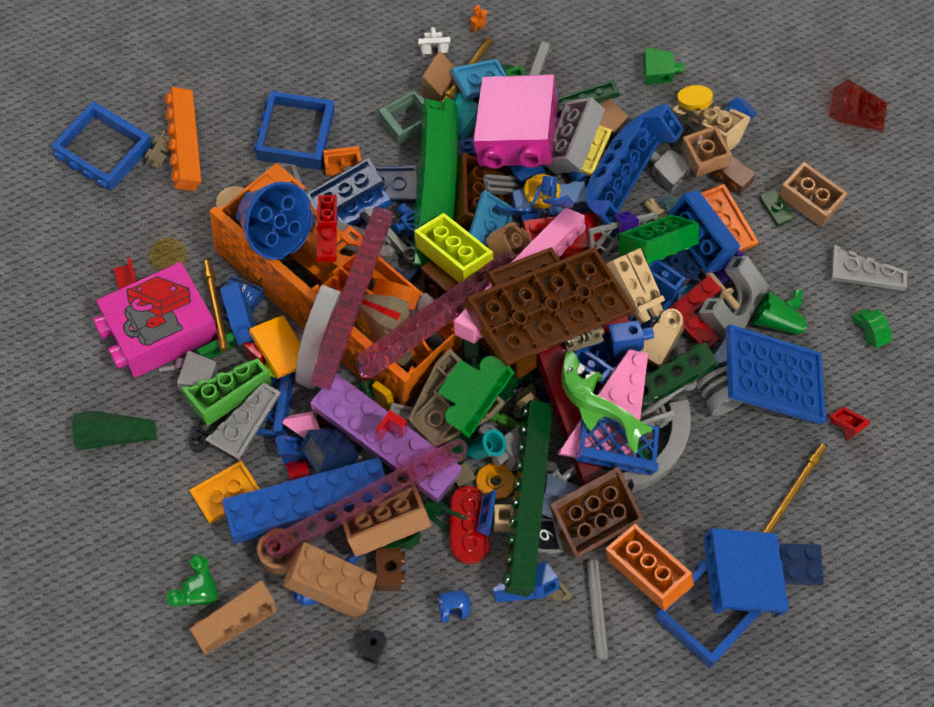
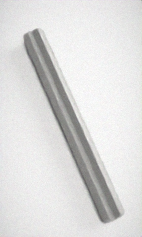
(597, 610)

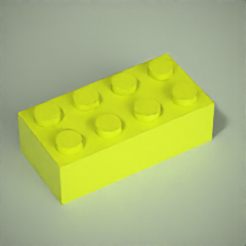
(452, 247)

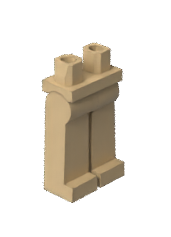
(637, 284)

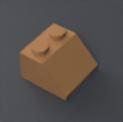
(437, 78)

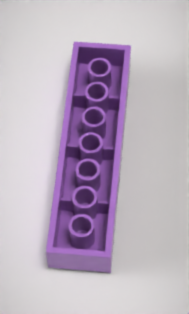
(359, 418)

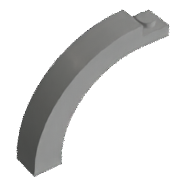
(315, 333)
(669, 457)

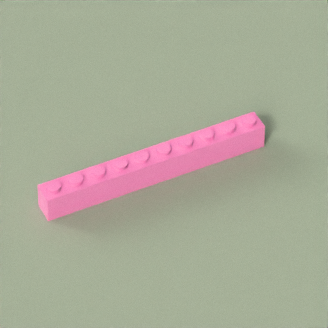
(557, 234)

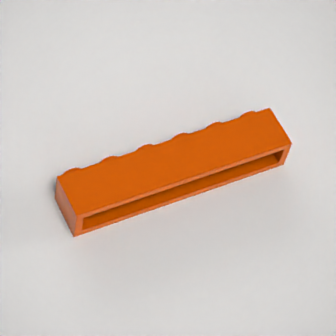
(183, 139)

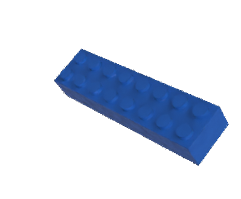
(290, 502)

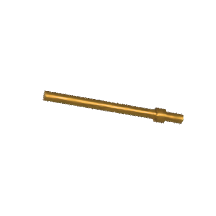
(451, 93)
(209, 277)
(812, 462)

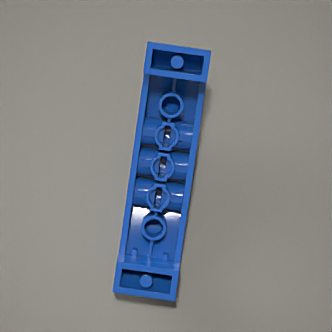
(627, 159)
(600, 357)

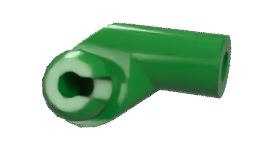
(796, 302)

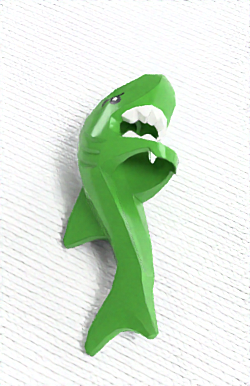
(593, 407)

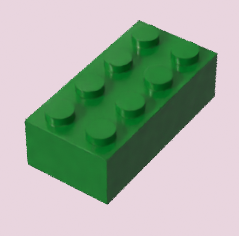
(660, 237)

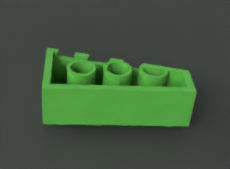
(225, 392)

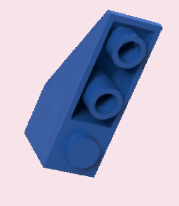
(545, 584)

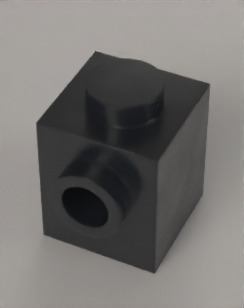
(372, 646)

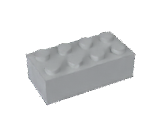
(575, 134)

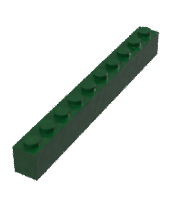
(528, 499)

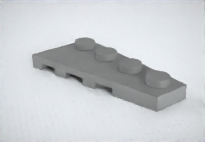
(854, 269)
(242, 426)

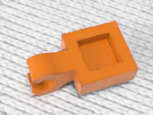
(479, 19)

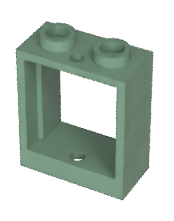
(386, 117)

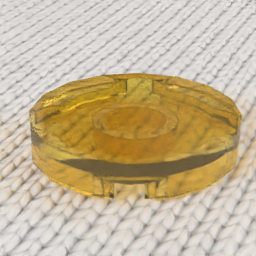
(174, 253)

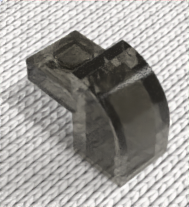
(691, 124)

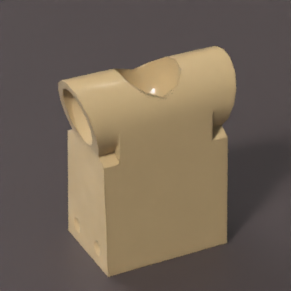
(666, 335)

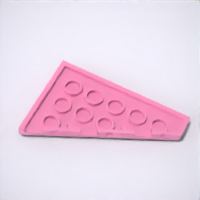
(622, 388)

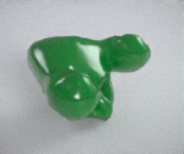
(197, 589)

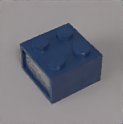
(328, 449)

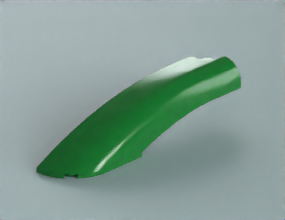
(437, 166)

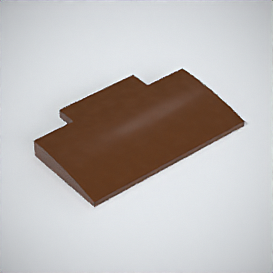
(545, 302)

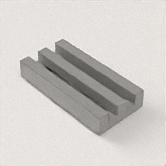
(505, 181)

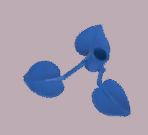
(549, 189)

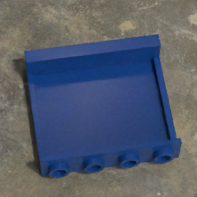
(745, 571)

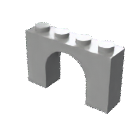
(750, 289)

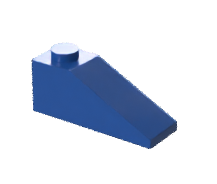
(238, 312)

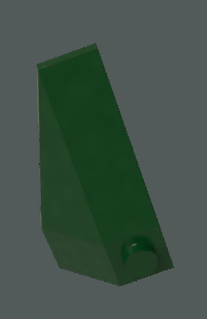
(105, 429)

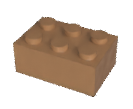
(812, 194)

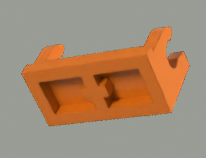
(337, 159)

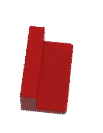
(125, 275)
(394, 423)

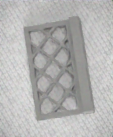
(607, 256)

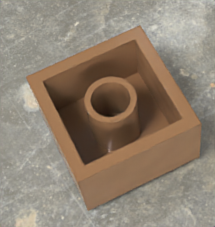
(706, 151)

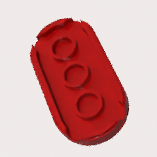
(464, 540)

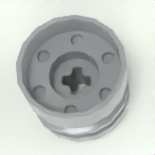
(715, 389)

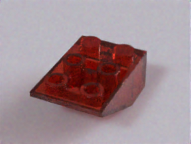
(857, 107)

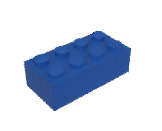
(715, 240)

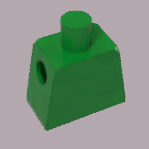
(660, 66)

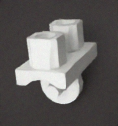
(433, 40)

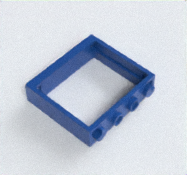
(117, 123)
(293, 157)
(690, 642)

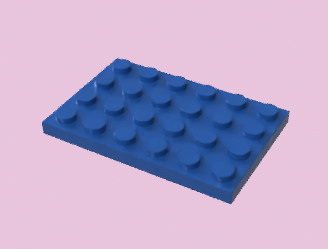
(775, 374)

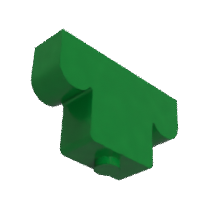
(473, 392)

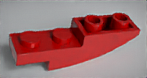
(327, 228)

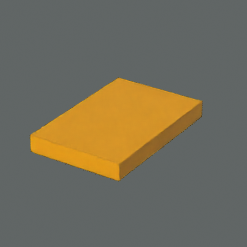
(277, 345)
(226, 484)

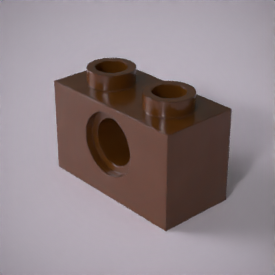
(389, 580)

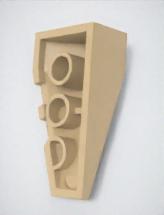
(730, 123)

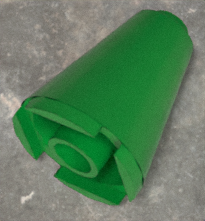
(778, 315)

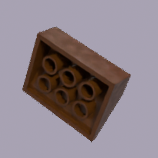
(470, 186)
(595, 513)

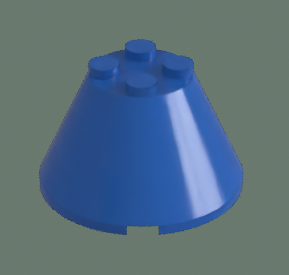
(275, 219)

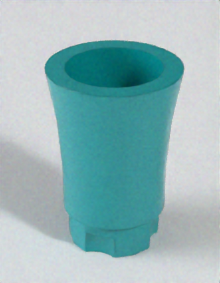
(487, 445)

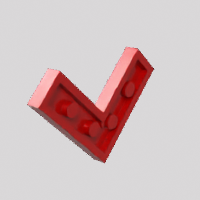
(690, 304)

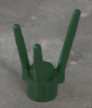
(436, 509)

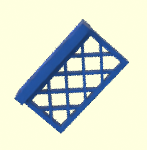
(282, 406)
(611, 459)

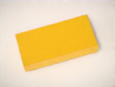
(382, 395)

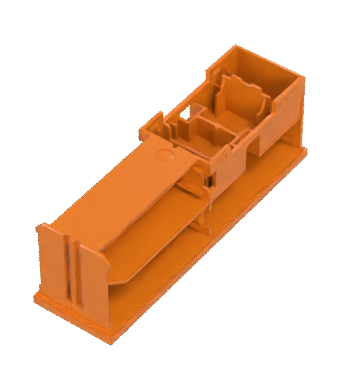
(298, 298)

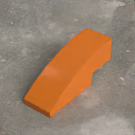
(403, 292)

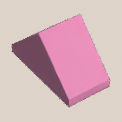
(302, 422)

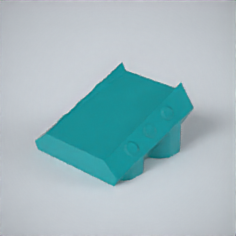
(466, 115)

